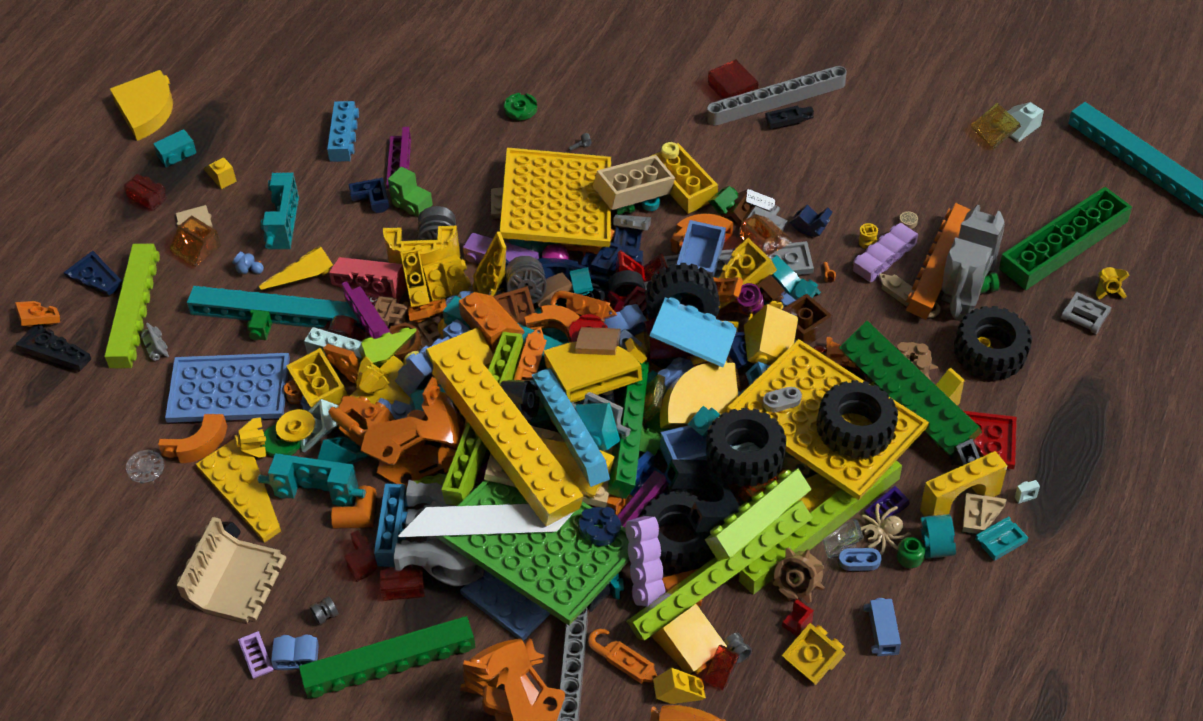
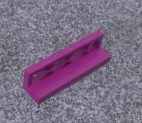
(403, 149)
(364, 311)
(654, 486)

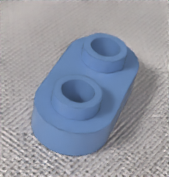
(859, 559)

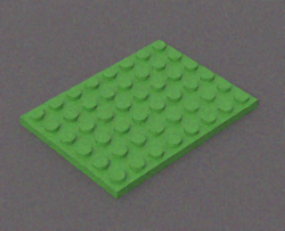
(547, 567)

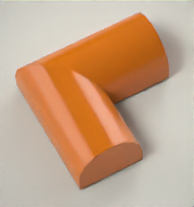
(358, 516)

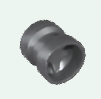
(327, 607)
(735, 644)

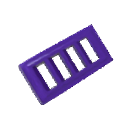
(887, 497)

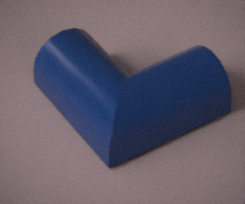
(372, 190)

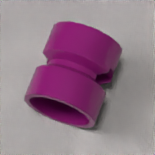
(750, 299)

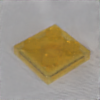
(995, 125)
(653, 398)

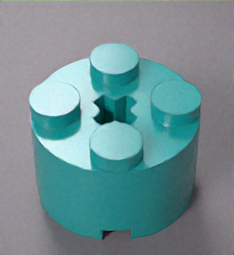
(938, 536)

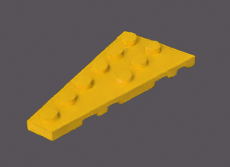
(236, 479)

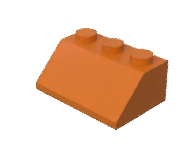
(487, 314)

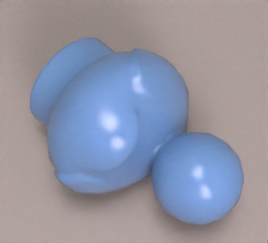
(245, 261)

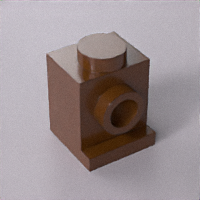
(771, 289)

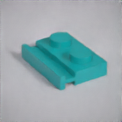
(1001, 538)

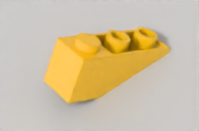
(414, 277)

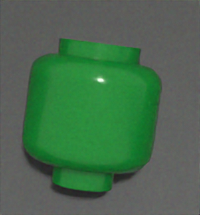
(911, 552)

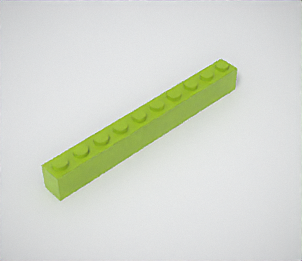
(471, 448)
(825, 520)
(714, 574)

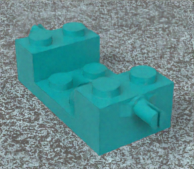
(279, 224)
(290, 472)

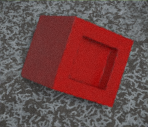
(798, 618)

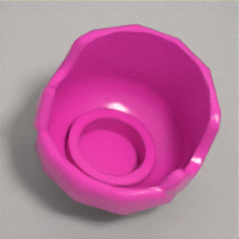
(555, 251)

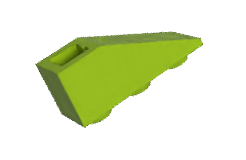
(386, 346)

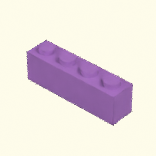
(477, 246)

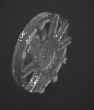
(145, 466)

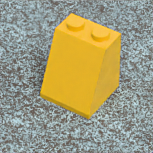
(769, 334)
(689, 640)

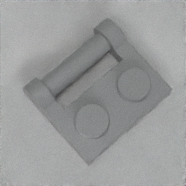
(1089, 308)

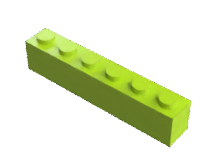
(757, 514)

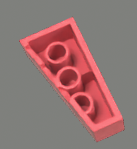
(373, 276)

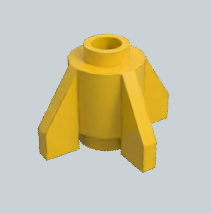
(1111, 281)
(371, 377)
(251, 438)

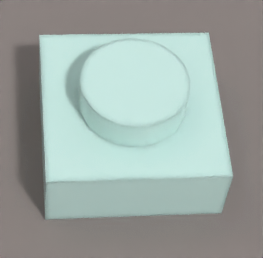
(1027, 491)

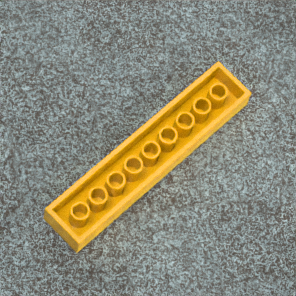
(507, 435)

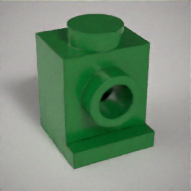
(724, 199)
(259, 325)

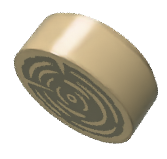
(909, 219)

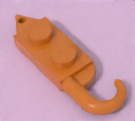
(584, 305)
(530, 355)
(624, 658)

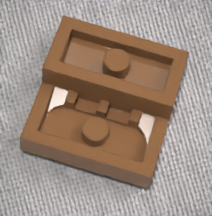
(555, 283)
(598, 341)

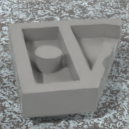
(636, 222)

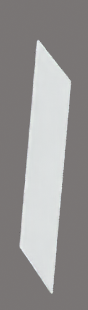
(478, 520)

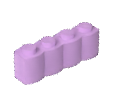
(885, 252)
(644, 555)

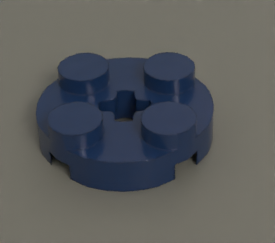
(603, 516)

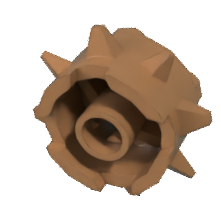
(918, 355)
(798, 575)

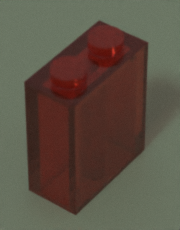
(731, 80)

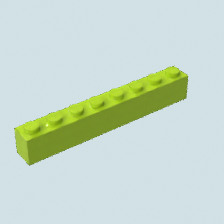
(132, 306)

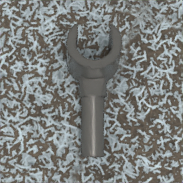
(585, 141)

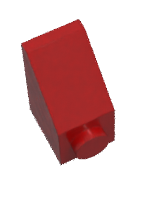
(625, 262)

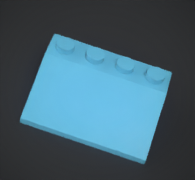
(693, 331)

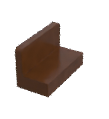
(741, 208)

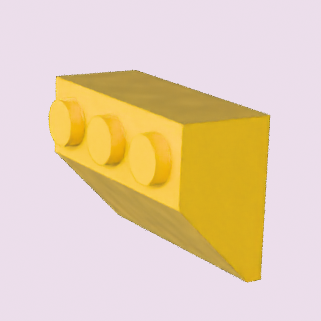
(317, 378)

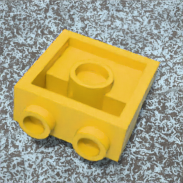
(446, 277)
(814, 653)

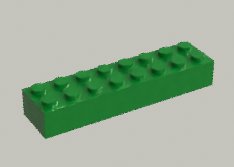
(1065, 238)
(909, 387)

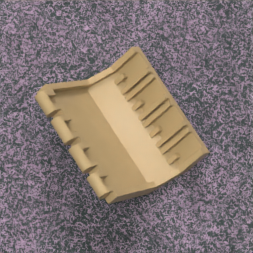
(229, 575)

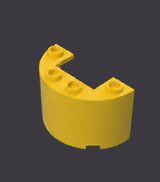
(430, 250)

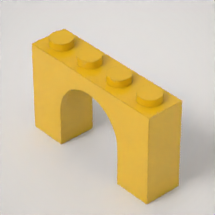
(983, 474)

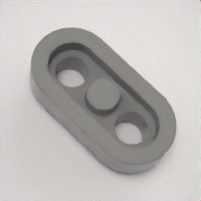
(784, 399)

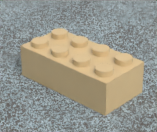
(633, 182)

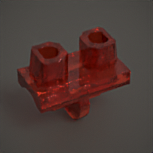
(721, 667)

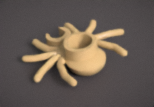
(884, 529)

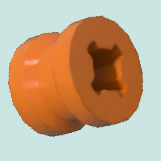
(293, 392)

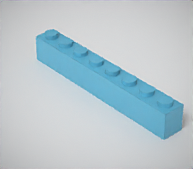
(571, 428)

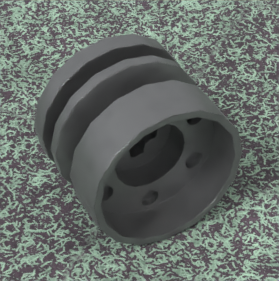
(431, 218)
(526, 270)

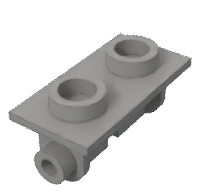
(155, 345)

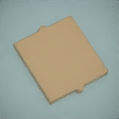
(200, 213)

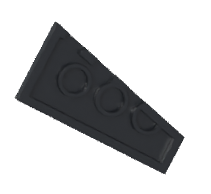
(50, 347)

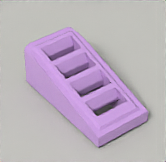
(250, 640)

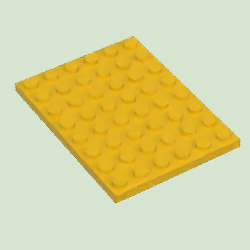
(554, 198)
(814, 376)

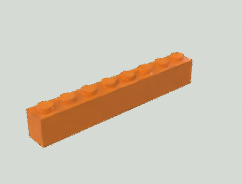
(931, 277)

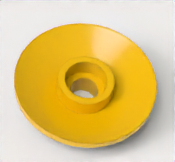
(295, 425)

